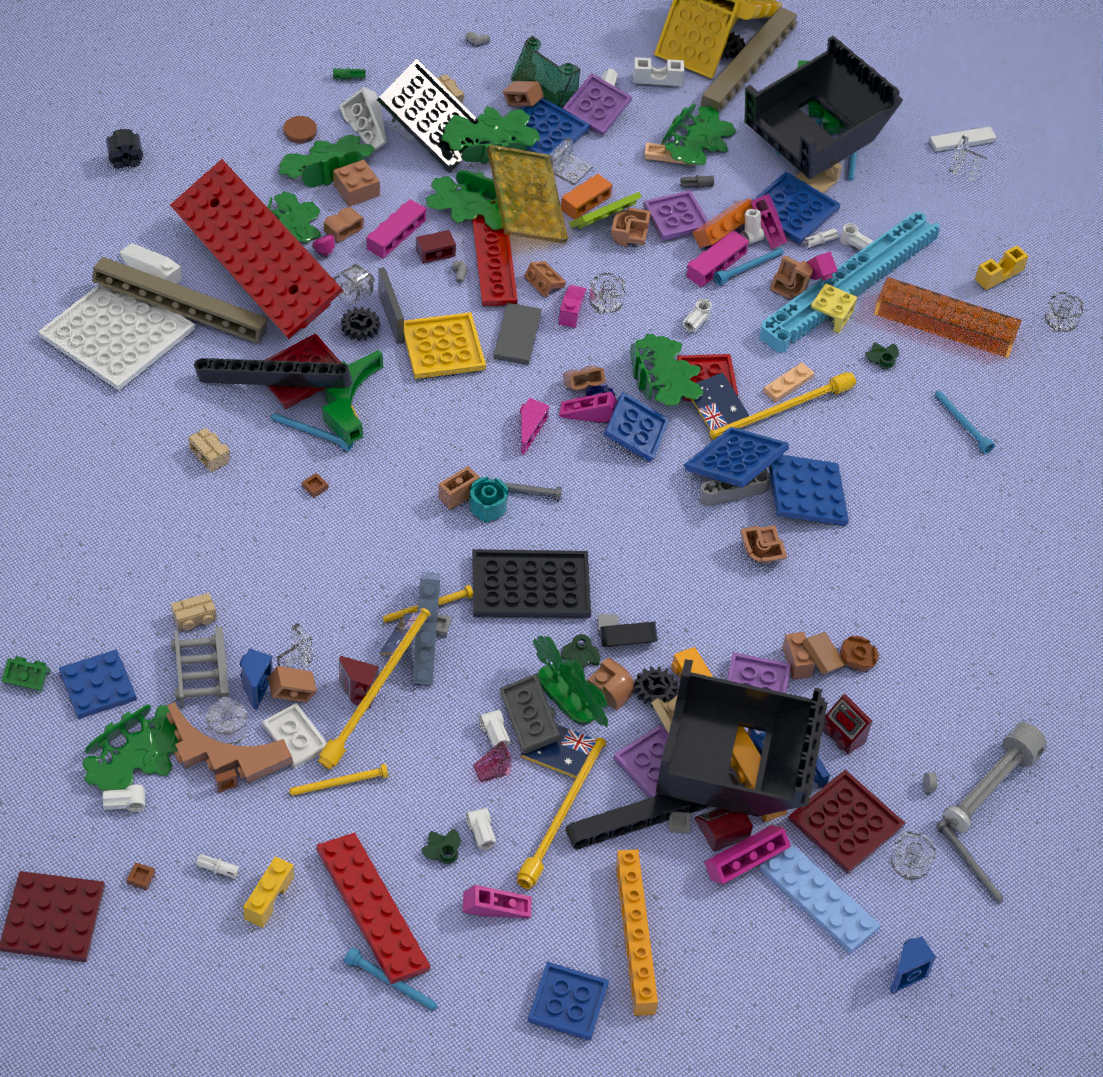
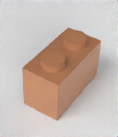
(523, 93)
(457, 487)
(797, 655)
(292, 684)

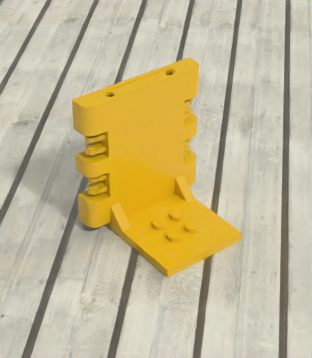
(700, 29)

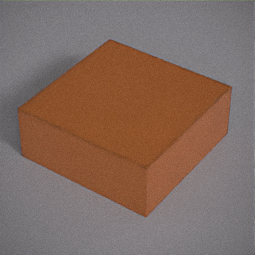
(315, 485)
(226, 780)
(141, 876)

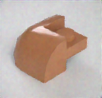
(631, 226)
(791, 277)
(763, 544)
(614, 683)

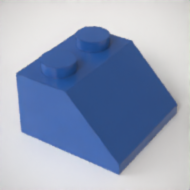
(254, 674)
(913, 964)

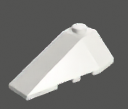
(365, 116)
(151, 263)

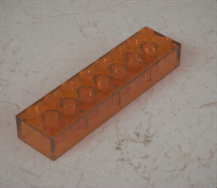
(947, 317)

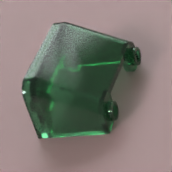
(556, 81)

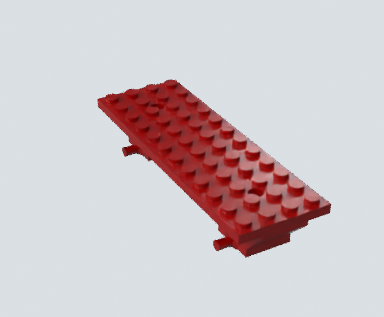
(256, 249)

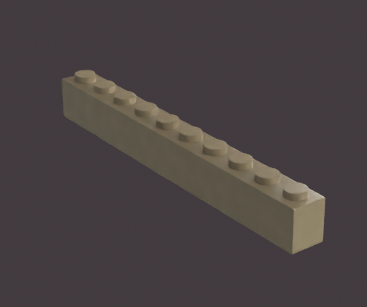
(749, 60)
(180, 299)

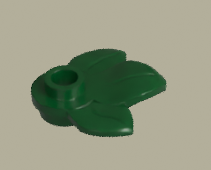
(883, 356)
(583, 654)
(440, 845)

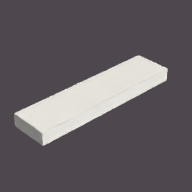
(950, 140)

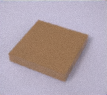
(823, 653)

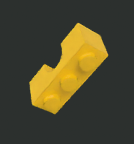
(993, 273)
(262, 900)

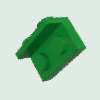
(25, 674)

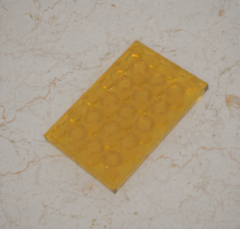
(527, 194)

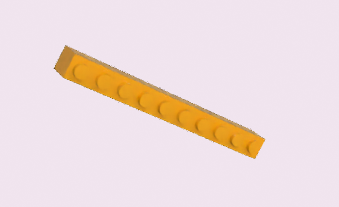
(745, 756)

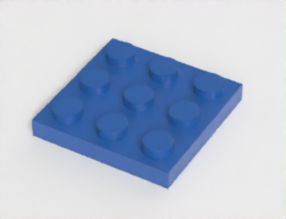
(636, 427)
(97, 684)
(568, 1001)

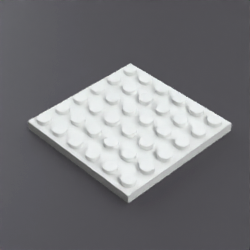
(115, 334)

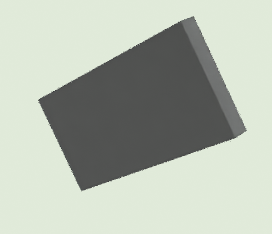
(390, 305)
(517, 333)
(530, 713)

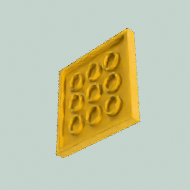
(443, 345)

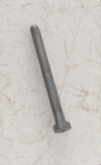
(535, 490)
(943, 826)

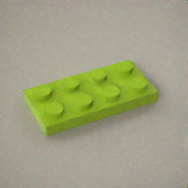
(605, 211)

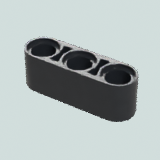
(628, 634)

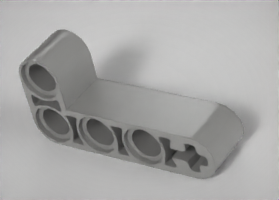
(719, 492)

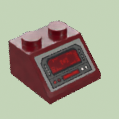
(356, 678)
(847, 725)
(724, 827)

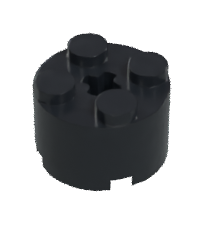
(124, 148)

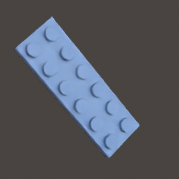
(820, 898)

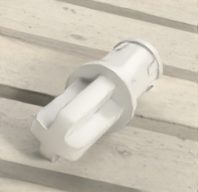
(821, 238)
(217, 866)

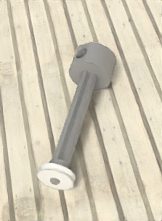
(1022, 747)

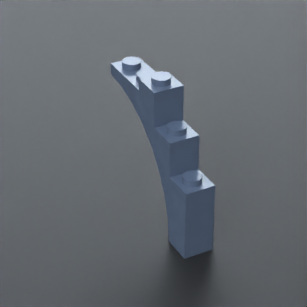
(426, 636)

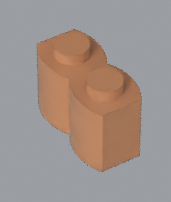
(343, 224)
(582, 378)

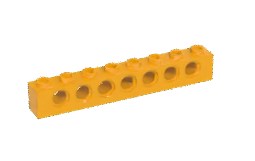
(636, 933)

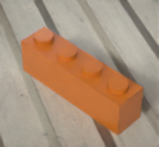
(722, 223)

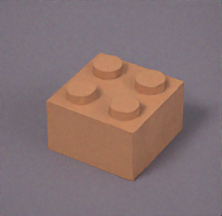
(356, 183)

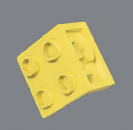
(835, 304)

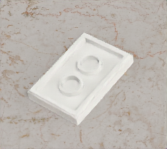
(298, 733)

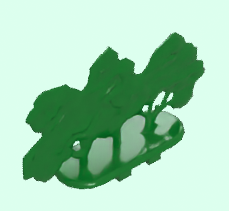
(490, 128)
(699, 136)
(324, 159)
(469, 200)
(296, 216)
(666, 369)
(567, 685)
(142, 749)

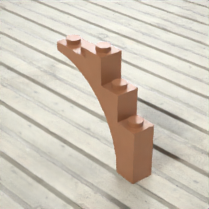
(253, 761)

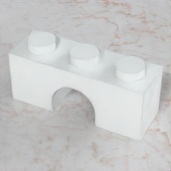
(670, 75)

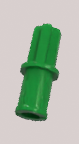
(349, 73)

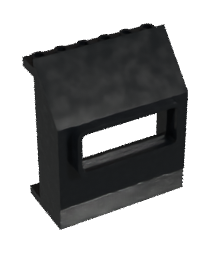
(840, 85)
(704, 737)

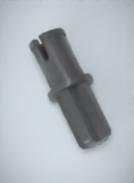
(697, 181)

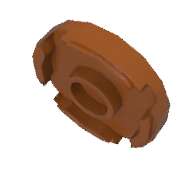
(300, 129)
(859, 653)

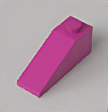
(770, 221)
(822, 266)
(572, 306)
(589, 408)
(532, 420)
(496, 903)

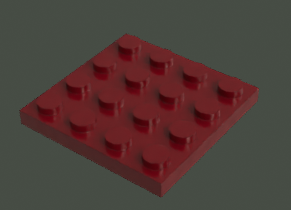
(307, 350)
(846, 821)
(52, 916)

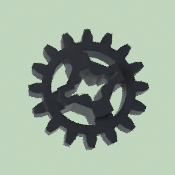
(733, 46)
(360, 323)
(656, 685)

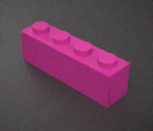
(396, 228)
(717, 258)
(747, 854)

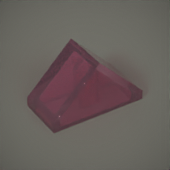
(494, 763)

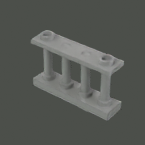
(218, 673)

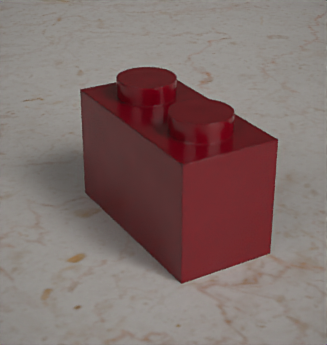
(435, 246)

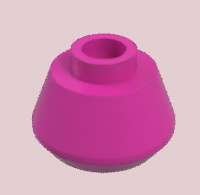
(324, 245)

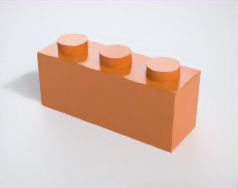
(586, 196)

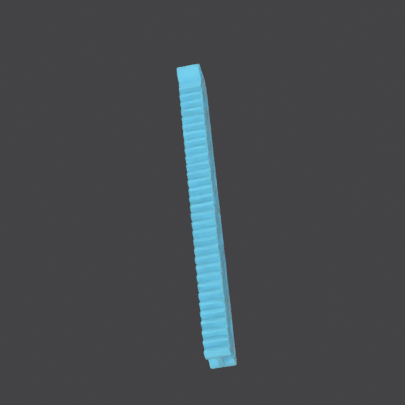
(852, 277)

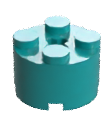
(488, 499)

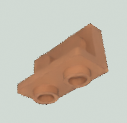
(543, 277)

